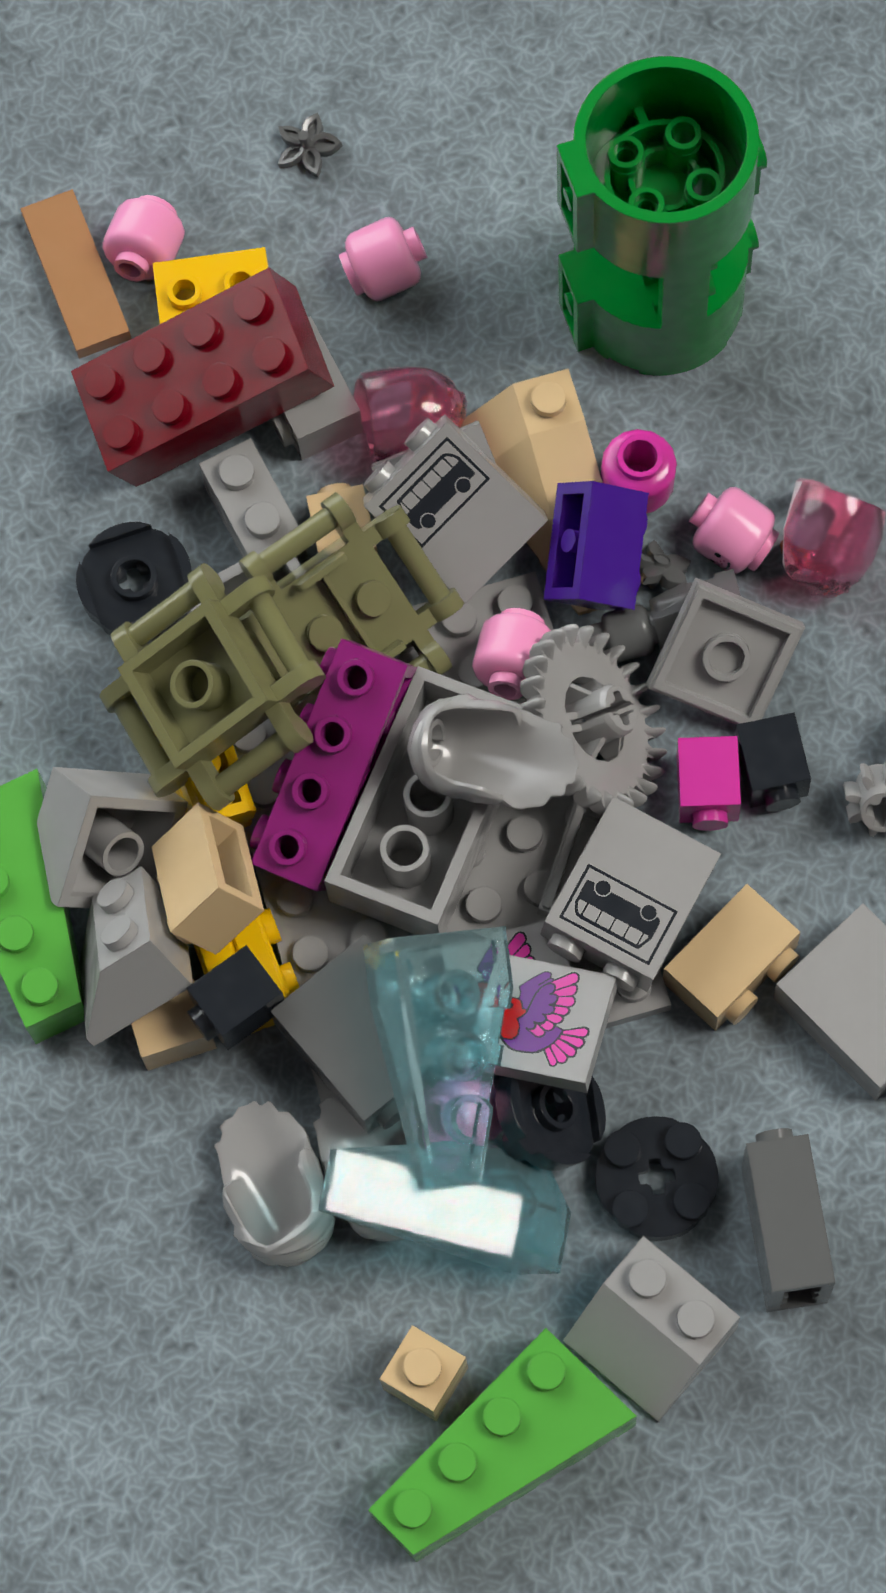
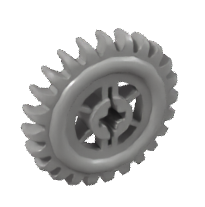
(611, 711)

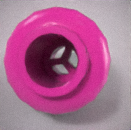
(641, 463)

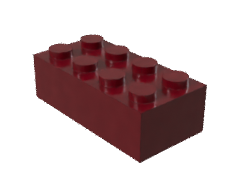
(202, 378)

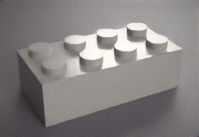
(405, 843)

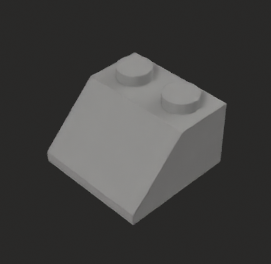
(100, 830)
(129, 956)
(651, 1329)

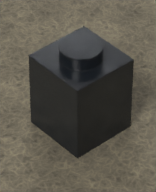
(773, 762)
(233, 999)

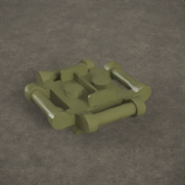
(351, 591)
(209, 686)

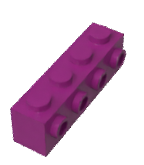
(328, 777)

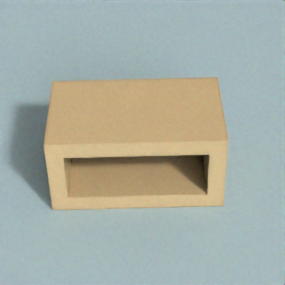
(206, 879)
(733, 958)

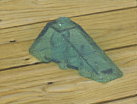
(440, 1030)
(506, 1221)

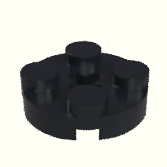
(113, 554)
(544, 1140)
(634, 1204)

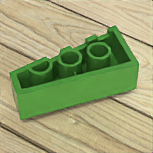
(35, 935)
(513, 1437)

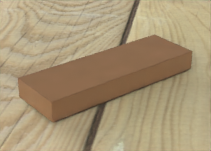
(76, 273)

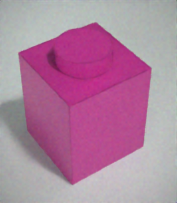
(708, 781)

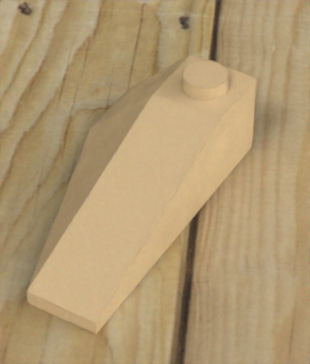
(539, 442)

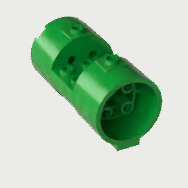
(659, 214)

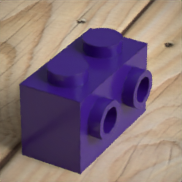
(596, 545)

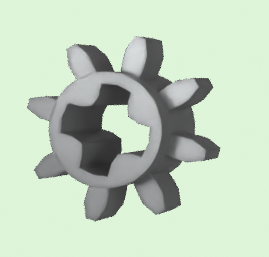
(868, 798)

